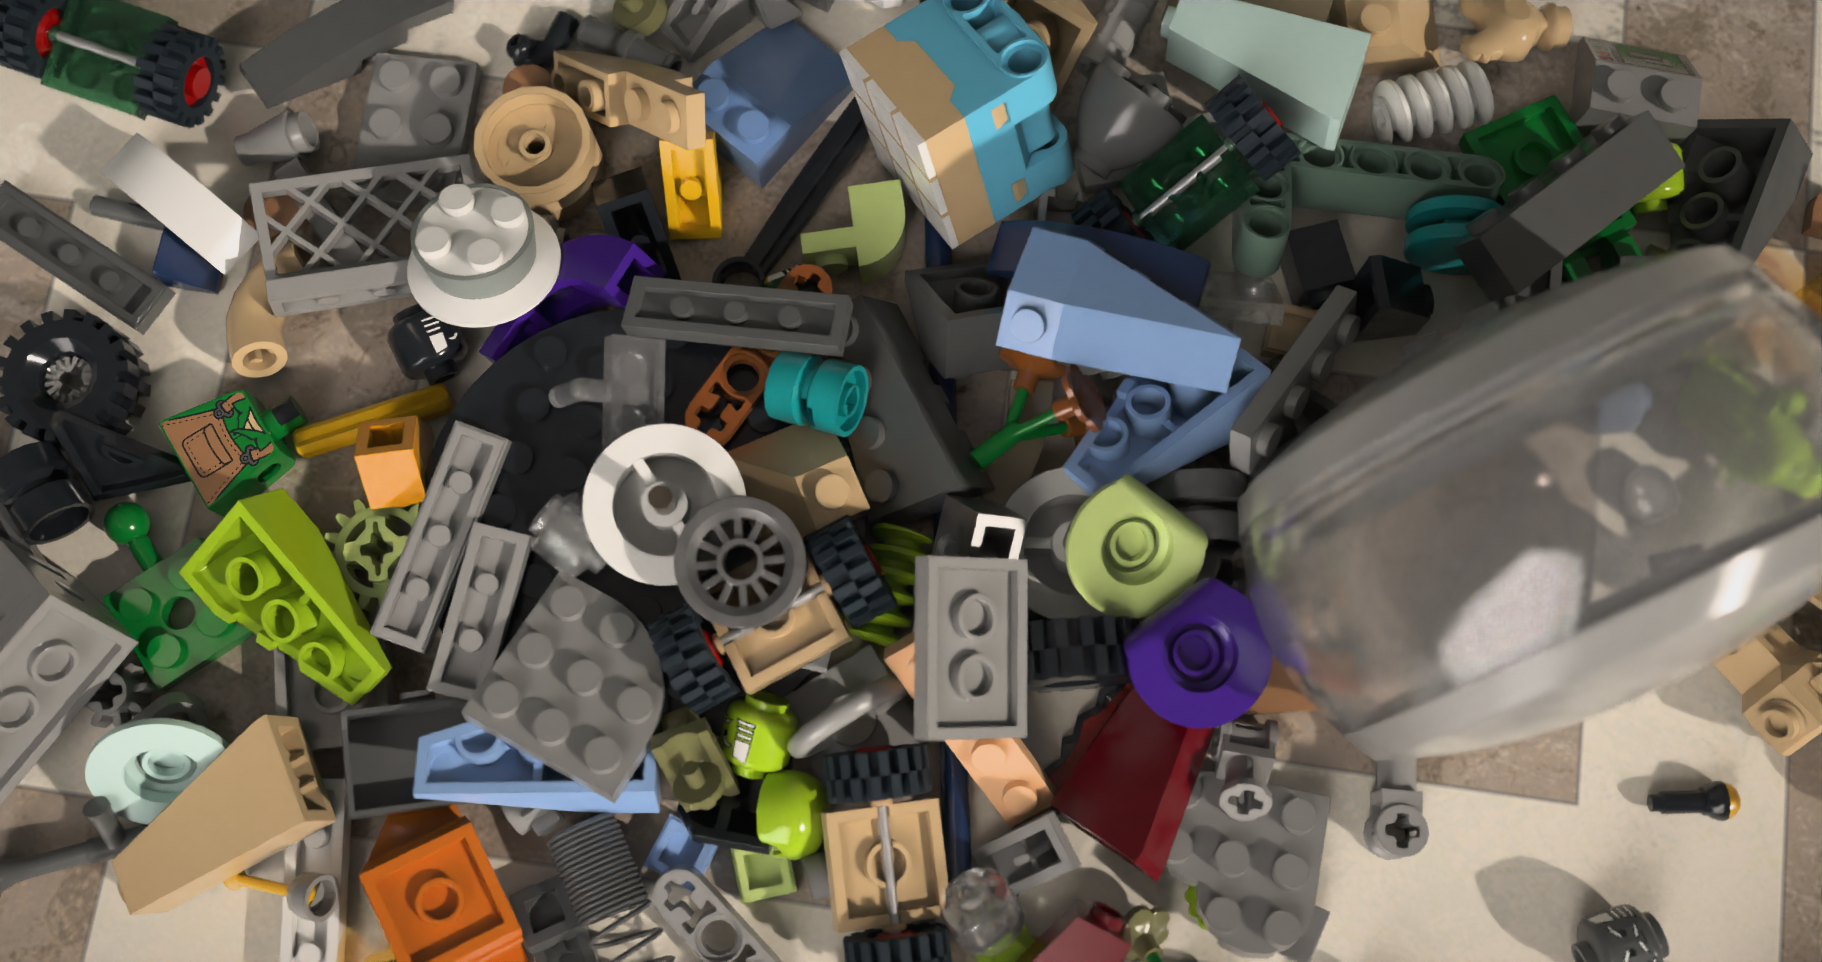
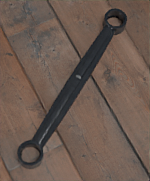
(803, 197)

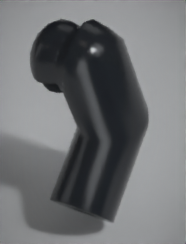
(540, 50)

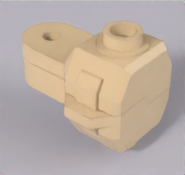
(1778, 688)

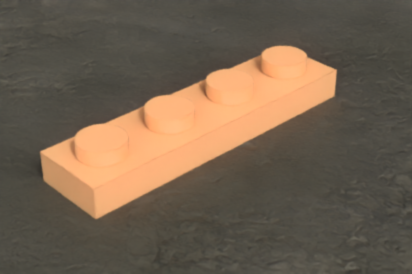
(998, 766)

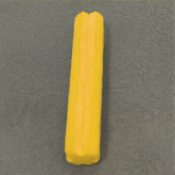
(343, 429)

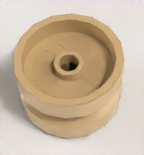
(540, 150)

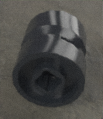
(42, 493)

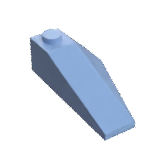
(1097, 313)
(1162, 427)
(482, 769)

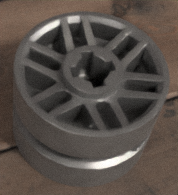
(1206, 498)

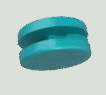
(1438, 226)

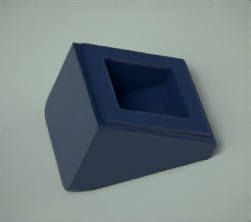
(183, 267)

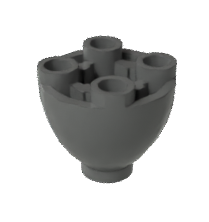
(1122, 120)

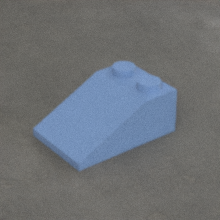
(771, 97)

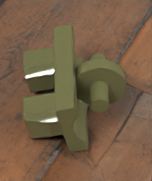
(693, 760)

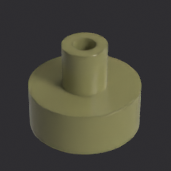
(640, 15)

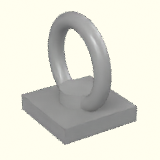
(850, 710)

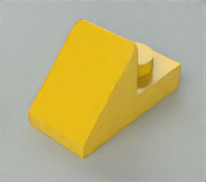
(693, 190)

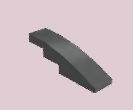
(333, 45)

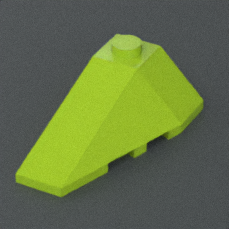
(282, 583)

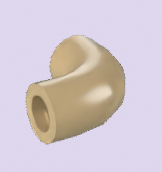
(251, 327)

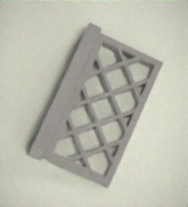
(348, 283)

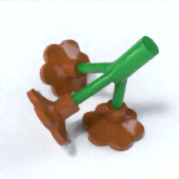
(1077, 410)

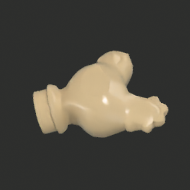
(1512, 27)

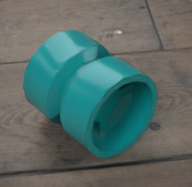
(816, 391)

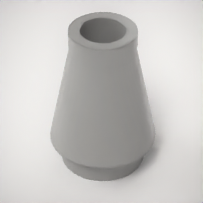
(279, 139)

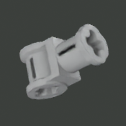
(1244, 759)
(1396, 803)

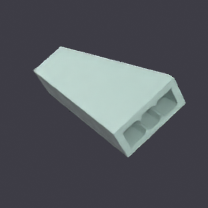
(1290, 61)

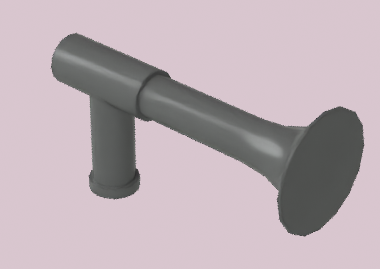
(107, 846)

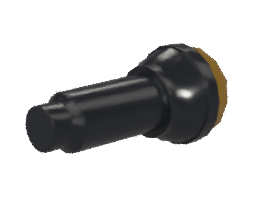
(1714, 800)

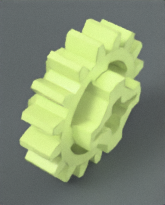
(362, 541)

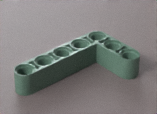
(1353, 180)

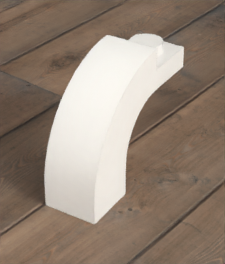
(180, 203)

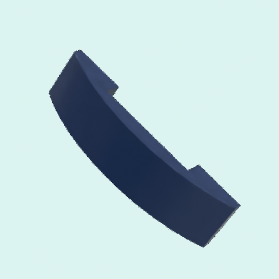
(1168, 267)

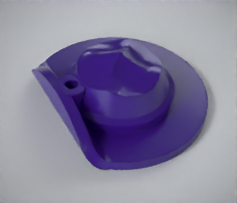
(1200, 656)

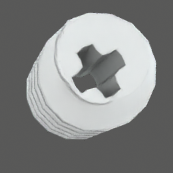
(1429, 98)

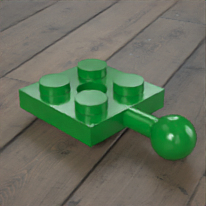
(147, 600)

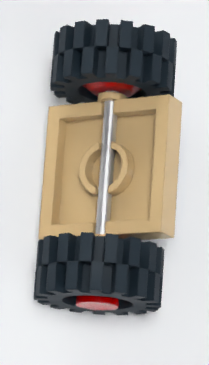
(809, 629)
(885, 856)

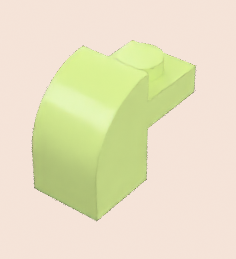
(873, 240)

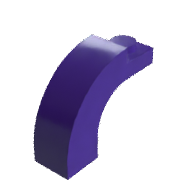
(592, 275)

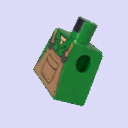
(234, 446)

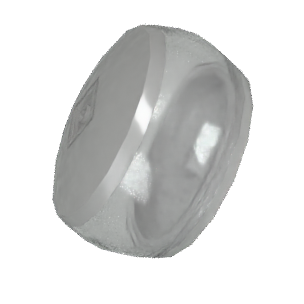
(1548, 508)

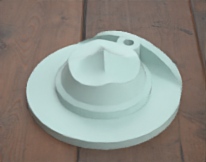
(149, 764)

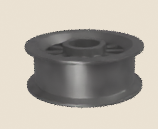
(693, 540)

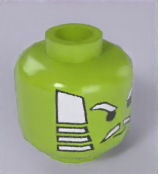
(758, 733)

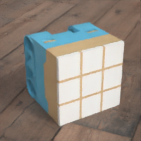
(961, 111)

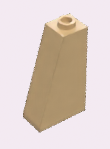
(231, 817)

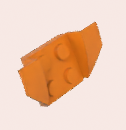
(439, 891)

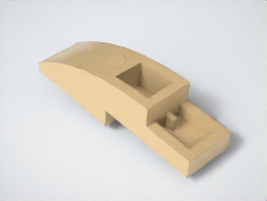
(633, 93)

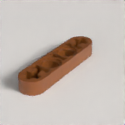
(757, 358)

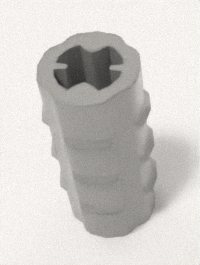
(1116, 32)

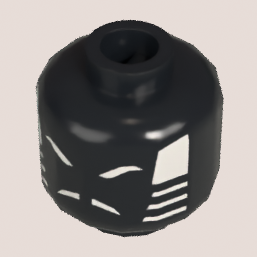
(426, 346)

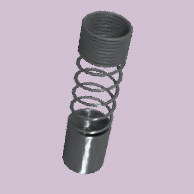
(602, 879)

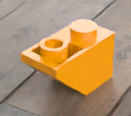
(394, 460)

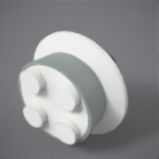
(481, 256)

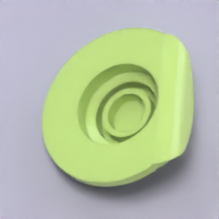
(1132, 550)

